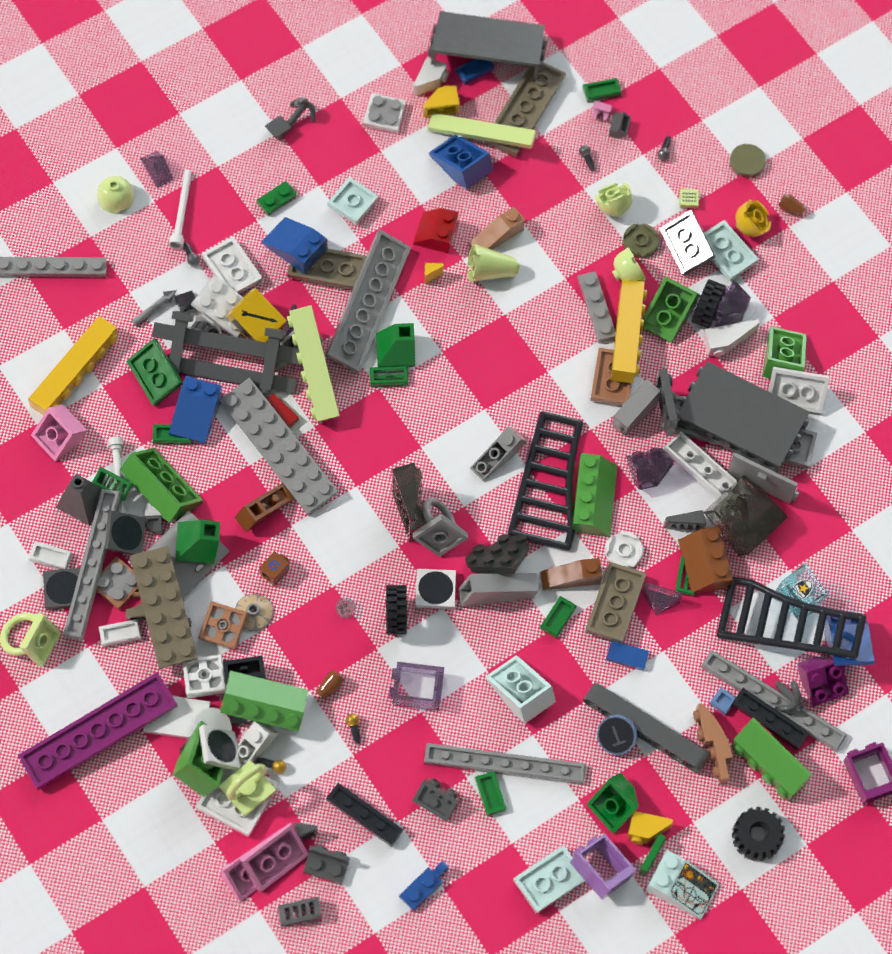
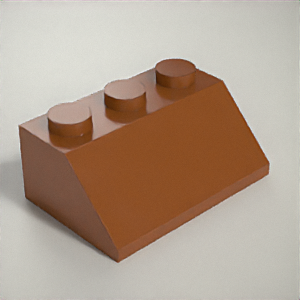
(705, 560)

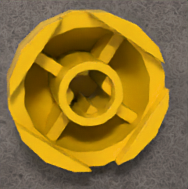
(752, 219)

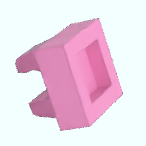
(602, 107)

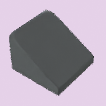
(278, 127)
(305, 830)

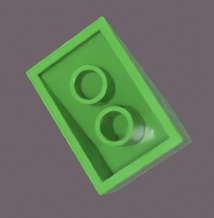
(670, 309)
(784, 350)
(193, 771)

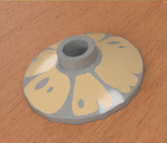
(260, 618)

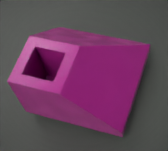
(822, 679)

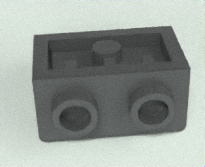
(437, 798)
(326, 864)

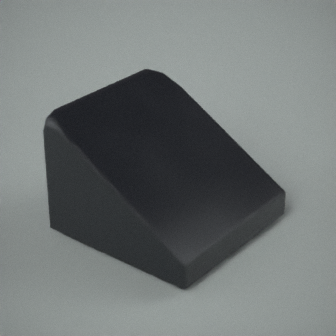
(184, 301)

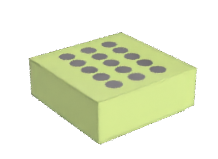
(689, 198)

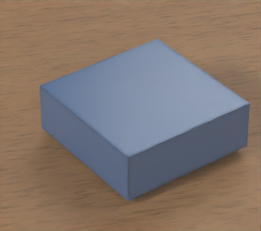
(722, 701)

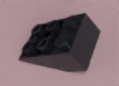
(251, 666)

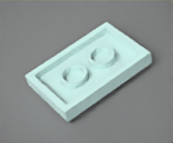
(731, 252)
(548, 879)

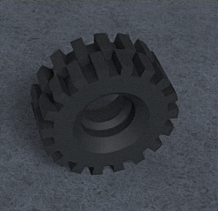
(708, 303)
(396, 609)
(752, 847)

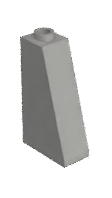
(497, 588)

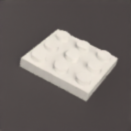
(222, 809)

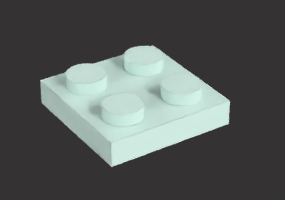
(353, 200)

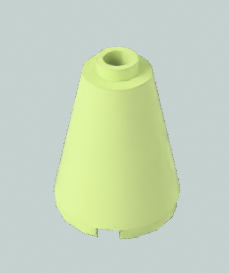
(490, 264)

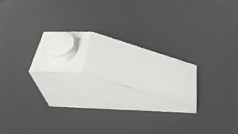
(725, 338)

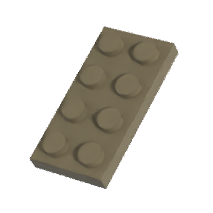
(332, 269)
(615, 602)

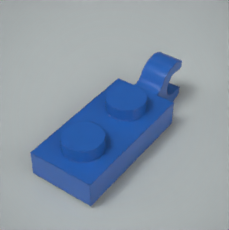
(423, 886)

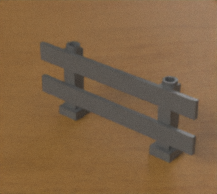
(270, 351)

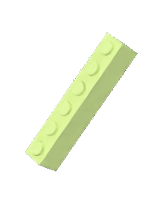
(314, 364)

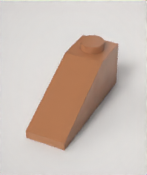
(500, 230)

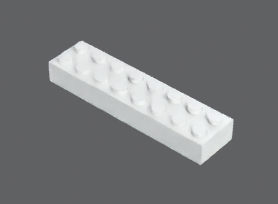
(699, 465)

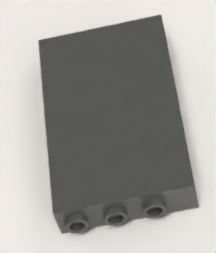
(488, 40)
(742, 417)

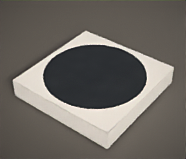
(435, 589)
(219, 747)

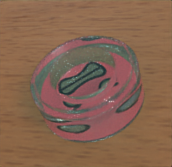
(345, 608)

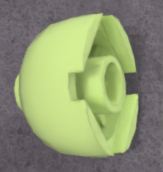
(115, 194)
(614, 199)
(627, 267)

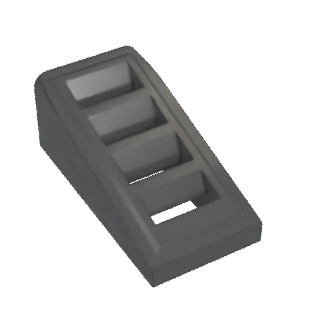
(687, 521)
(300, 919)

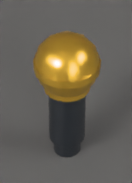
(353, 721)
(278, 766)

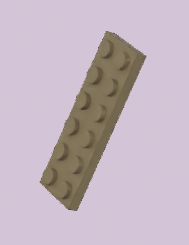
(529, 102)
(163, 607)

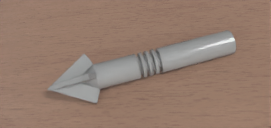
(167, 297)

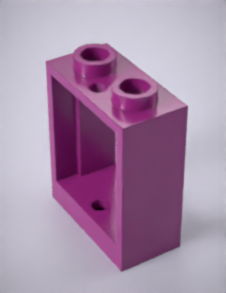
(856, 755)

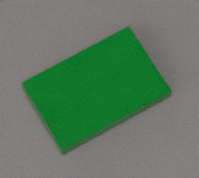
(154, 372)

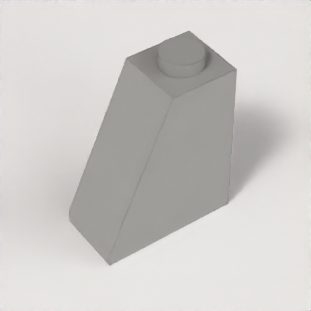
(636, 408)

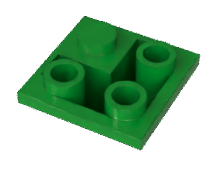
(396, 346)
(197, 541)

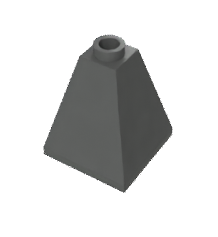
(80, 499)

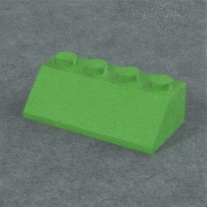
(160, 484)
(594, 495)
(264, 701)
(771, 760)

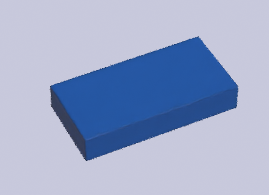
(474, 70)
(627, 655)

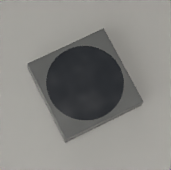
(124, 533)
(59, 587)

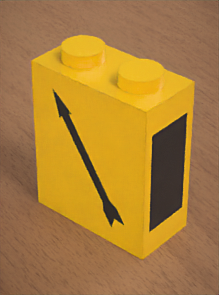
(254, 315)

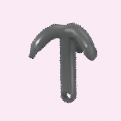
(301, 104)
(795, 699)

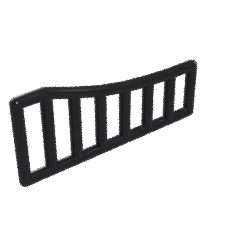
(567, 491)
(786, 601)

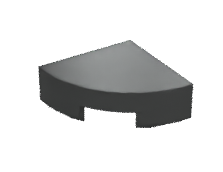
(154, 524)

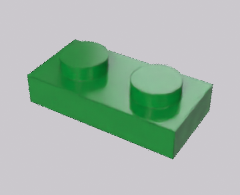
(276, 198)

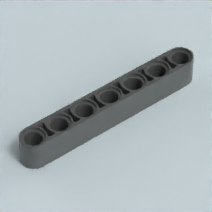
(648, 728)

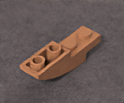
(714, 737)

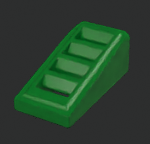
(100, 475)

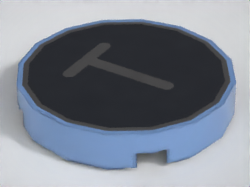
(616, 734)

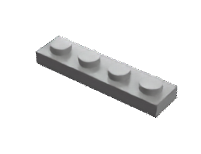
(596, 306)

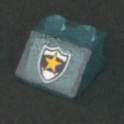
(803, 586)

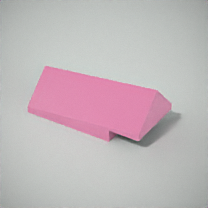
(264, 863)

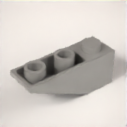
(498, 453)

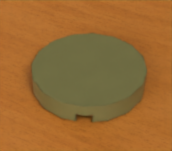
(747, 160)
(641, 240)

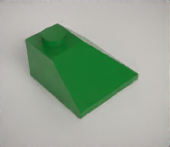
(614, 802)

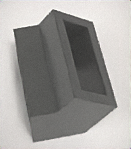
(619, 125)

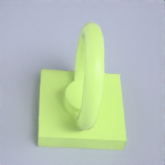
(38, 640)
(248, 787)

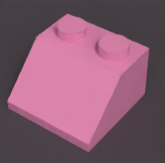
(58, 431)

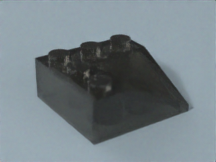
(406, 493)
(745, 515)

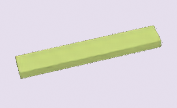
(482, 130)

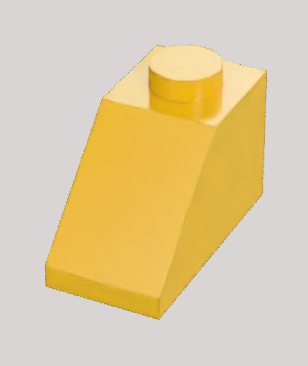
(442, 101)
(646, 827)

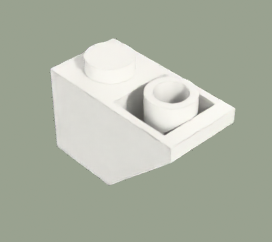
(255, 741)

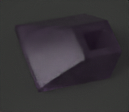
(733, 305)
(649, 467)

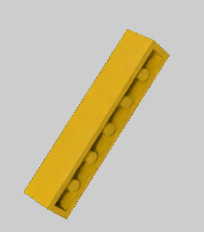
(627, 331)
(74, 366)

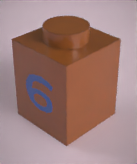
(274, 568)

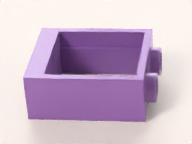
(612, 855)

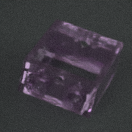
(416, 702)

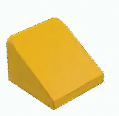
(433, 271)

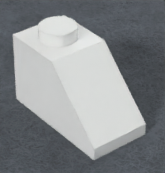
(430, 77)

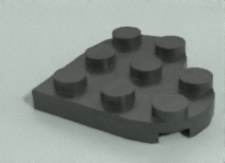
(499, 558)

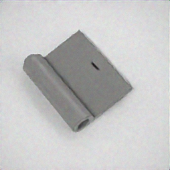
(764, 478)
(187, 573)

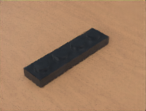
(770, 718)
(364, 814)

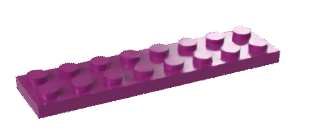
(97, 731)

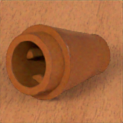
(791, 204)
(330, 684)

